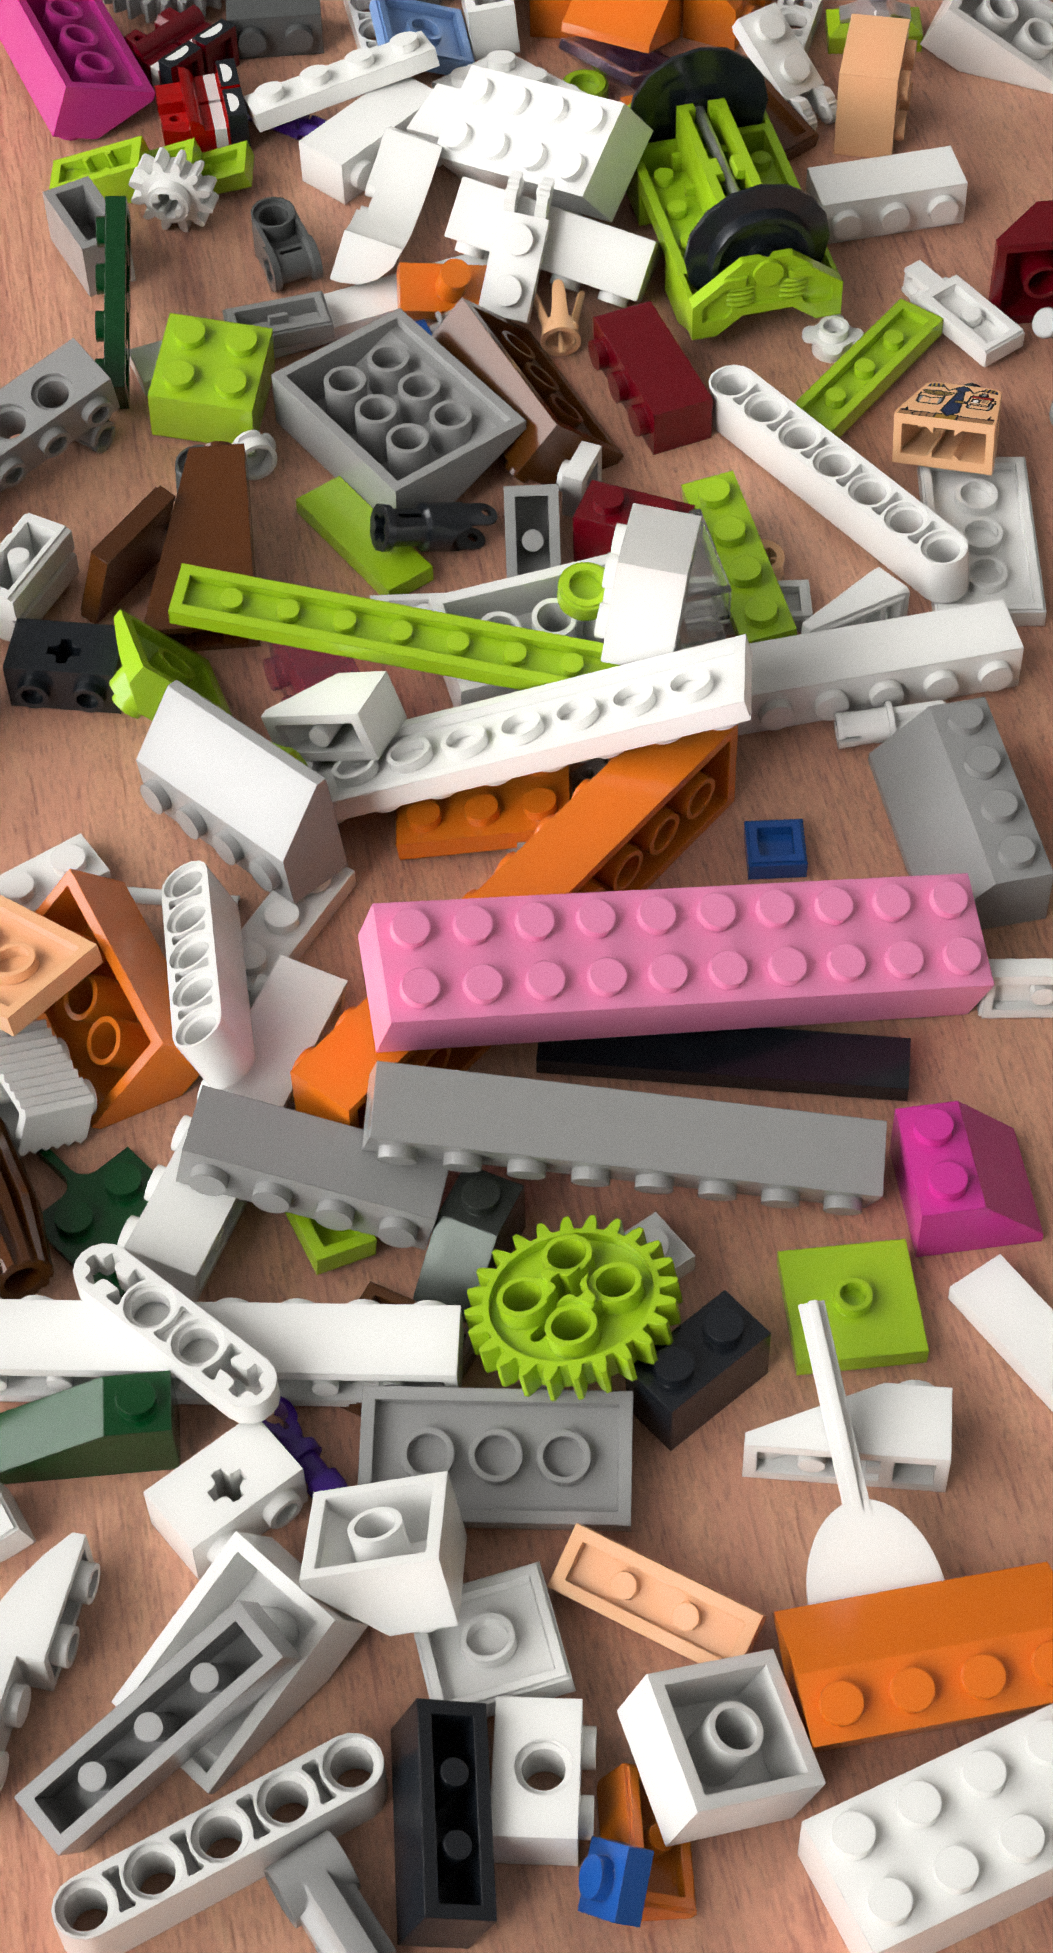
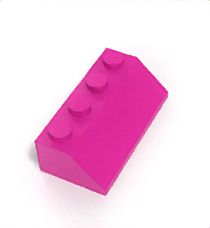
(74, 65)

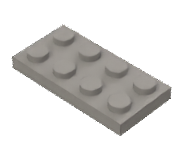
(507, 1453)

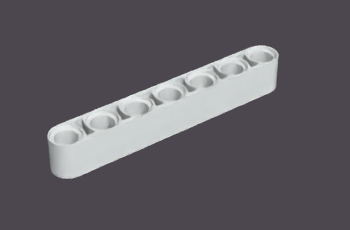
(840, 484)

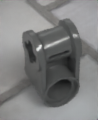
(283, 243)

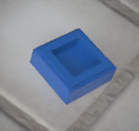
(775, 849)

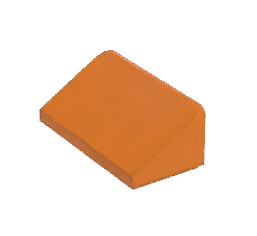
(629, 1818)

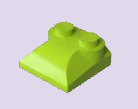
(152, 663)

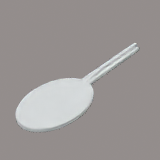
(864, 1541)

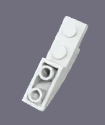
(40, 1629)

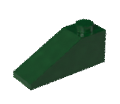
(93, 1430)

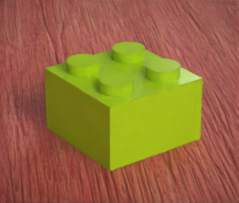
(210, 379)

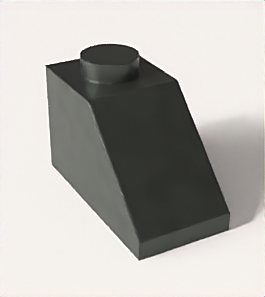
(472, 1223)

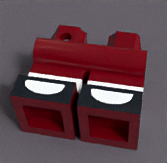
(183, 42)

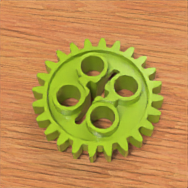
(573, 1307)

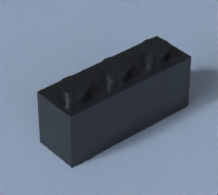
(442, 1824)

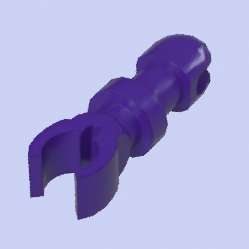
(304, 1450)

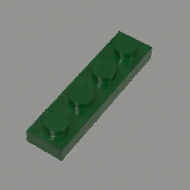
(114, 282)

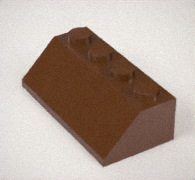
(531, 384)

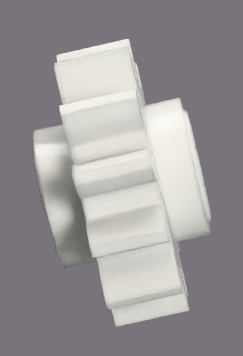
(173, 189)

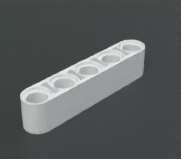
(207, 975)
(207, 1880)

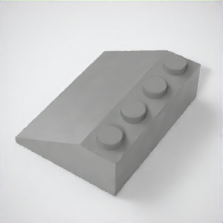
(394, 414)

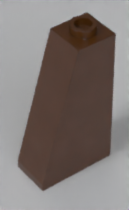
(206, 530)

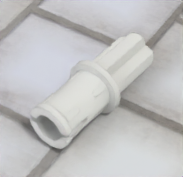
(874, 724)

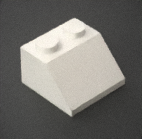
(388, 1553)

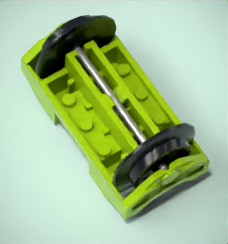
(726, 197)

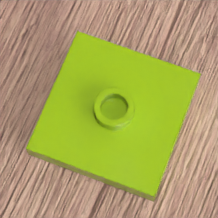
(867, 1301)

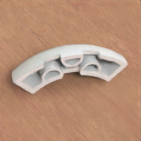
(397, 193)

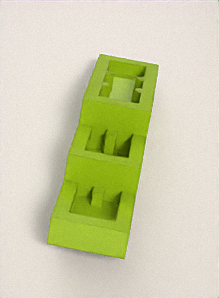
(114, 164)

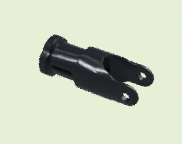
(430, 526)

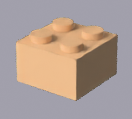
(874, 86)

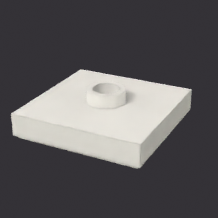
(502, 1643)

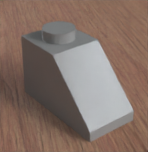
(531, 528)

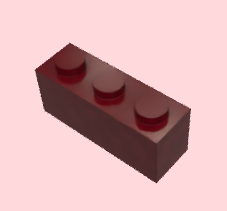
(651, 378)

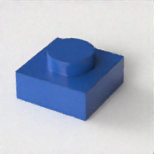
(615, 1881)

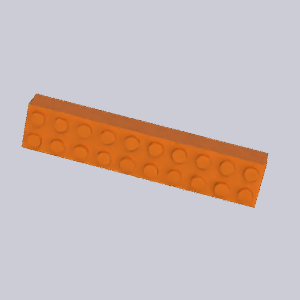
(609, 837)

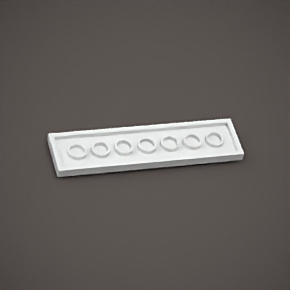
(549, 728)

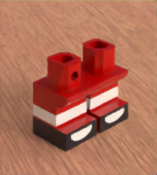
(204, 108)

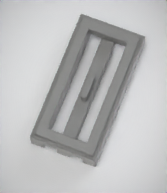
(293, 318)

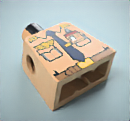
(949, 428)

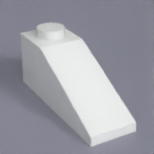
(899, 1435)

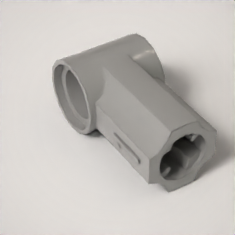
(323, 1896)

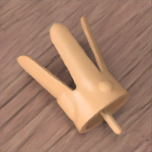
(560, 330)

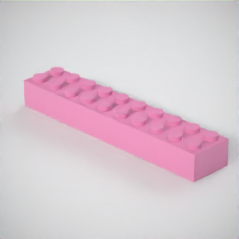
(670, 960)

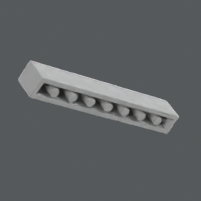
(624, 1137)

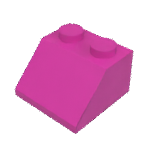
(961, 1180)

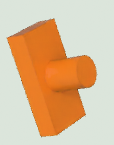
(437, 287)

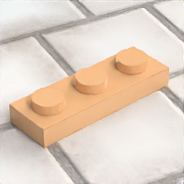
(654, 1599)

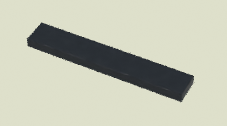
(744, 1059)

